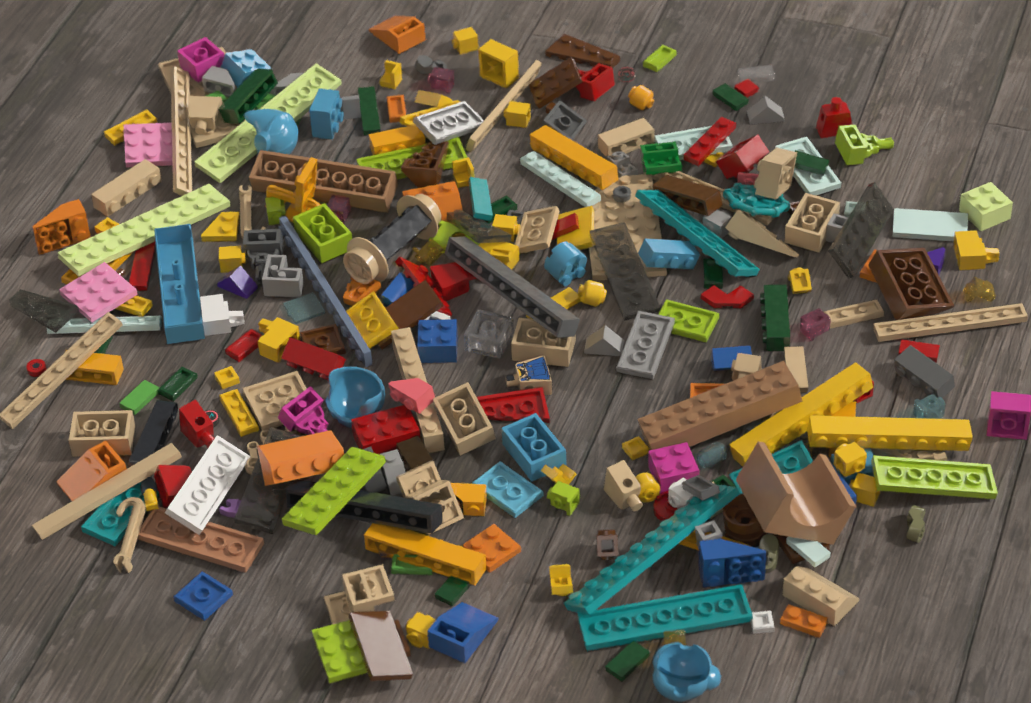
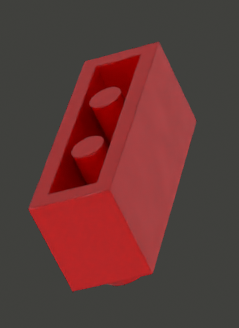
(311, 358)

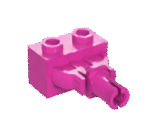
(304, 413)

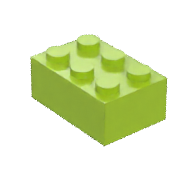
(322, 232)

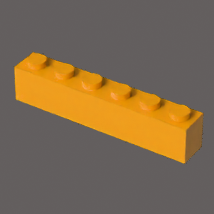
(574, 157)
(431, 552)

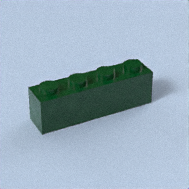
(248, 95)
(775, 317)

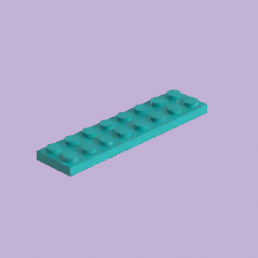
(697, 233)
(651, 618)

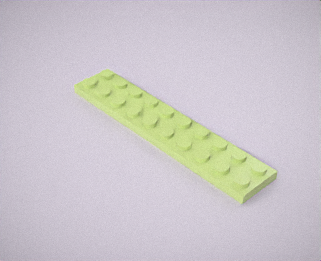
(239, 145)
(140, 230)

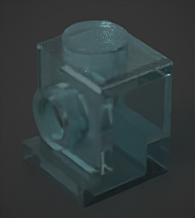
(929, 407)

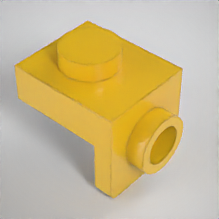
(560, 580)

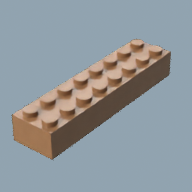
(365, 186)
(722, 408)

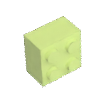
(986, 206)

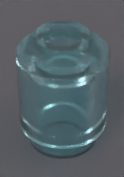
(712, 454)

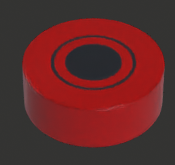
(36, 367)

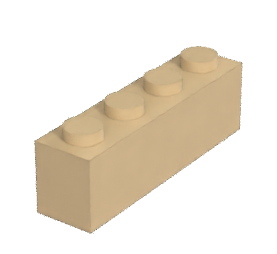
(126, 187)

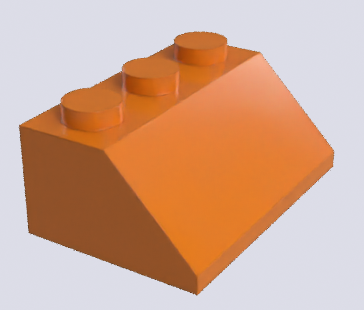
(444, 195)

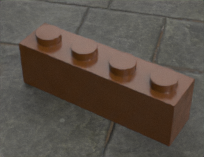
(690, 194)

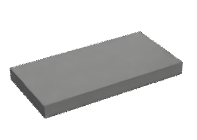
(448, 122)
(645, 345)

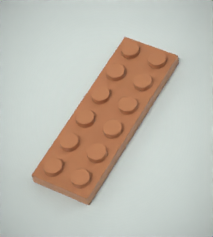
(214, 544)

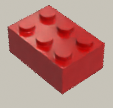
(384, 429)

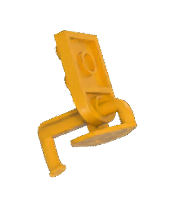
(302, 198)

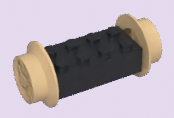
(369, 258)

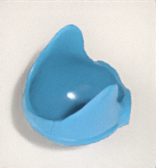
(274, 130)
(354, 394)

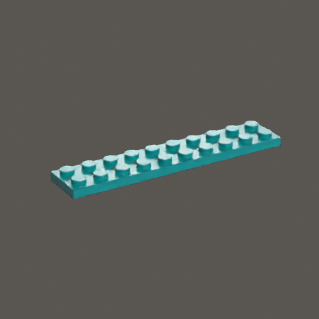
(648, 551)

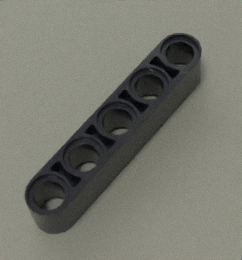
(155, 431)

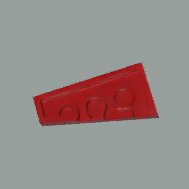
(419, 274)
(515, 405)

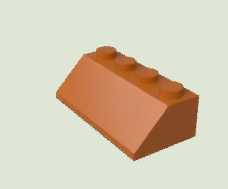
(299, 457)

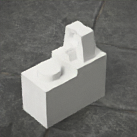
(217, 317)

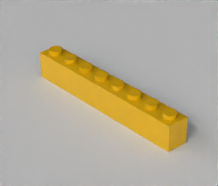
(794, 420)
(890, 433)

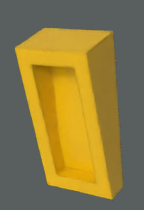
(502, 253)

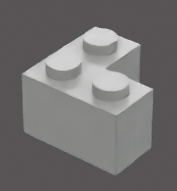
(281, 280)

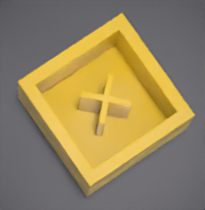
(498, 63)

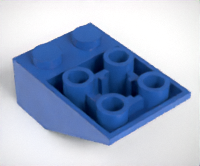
(730, 563)
(460, 631)

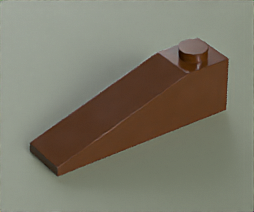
(426, 166)

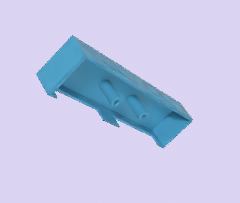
(179, 284)

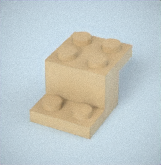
(425, 485)
(361, 593)

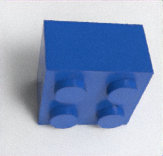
(437, 341)

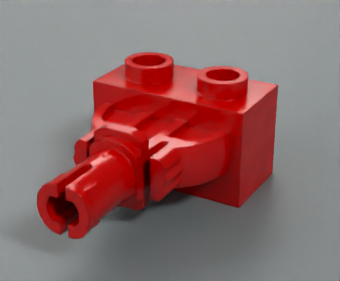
(595, 82)

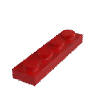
(709, 141)

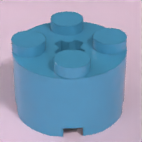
(566, 263)

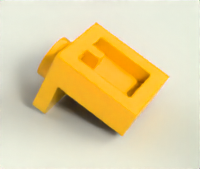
(799, 280)
(563, 474)

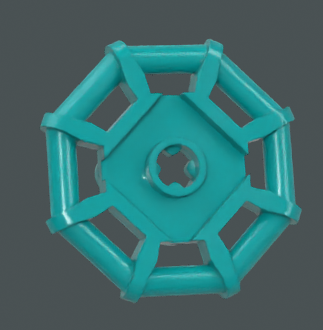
(745, 199)

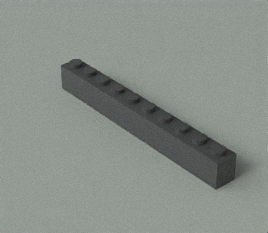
(512, 287)

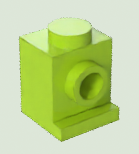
(275, 210)
(564, 497)

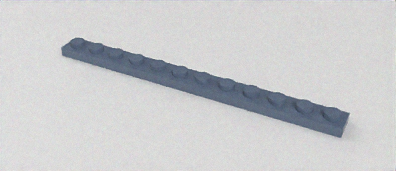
(326, 293)

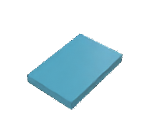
(509, 489)

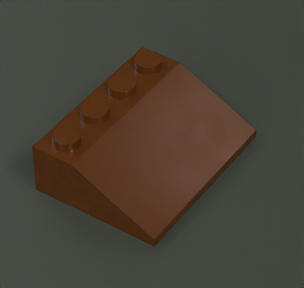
(909, 283)

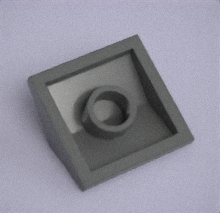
(564, 120)

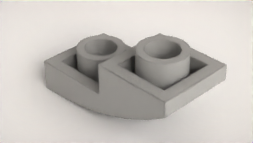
(623, 164)

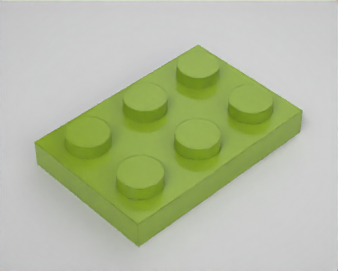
(339, 651)

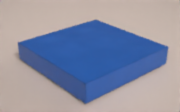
(203, 595)

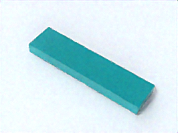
(480, 198)

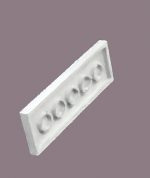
(207, 485)

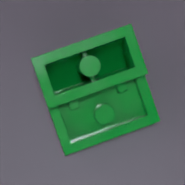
(660, 158)

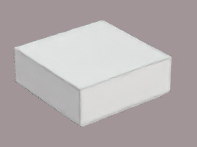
(762, 622)

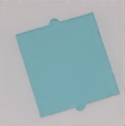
(304, 308)

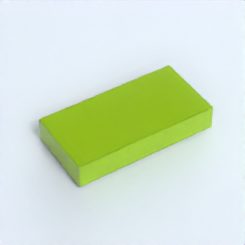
(659, 58)

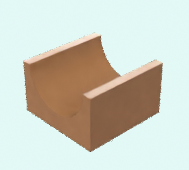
(797, 504)

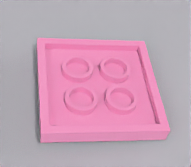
(149, 143)
(98, 292)

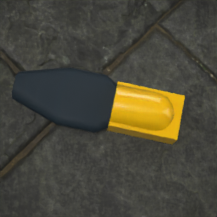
(149, 491)

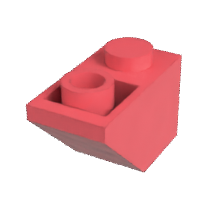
(412, 393)

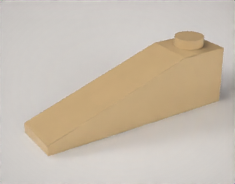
(751, 230)

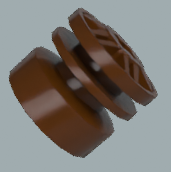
(741, 522)

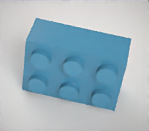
(533, 446)

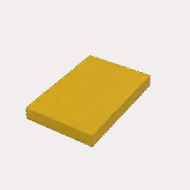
(581, 237)
(371, 319)

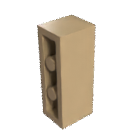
(626, 137)

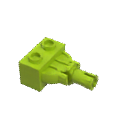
(858, 146)

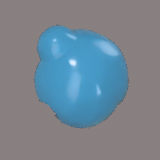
(683, 672)

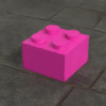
(199, 57)
(1009, 415)
(672, 464)

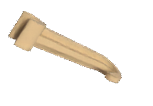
(245, 209)
(132, 532)

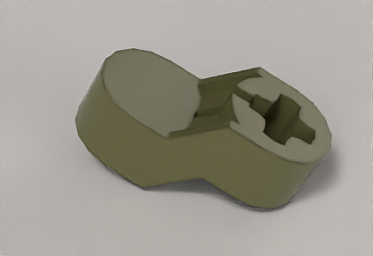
(916, 523)
(771, 545)

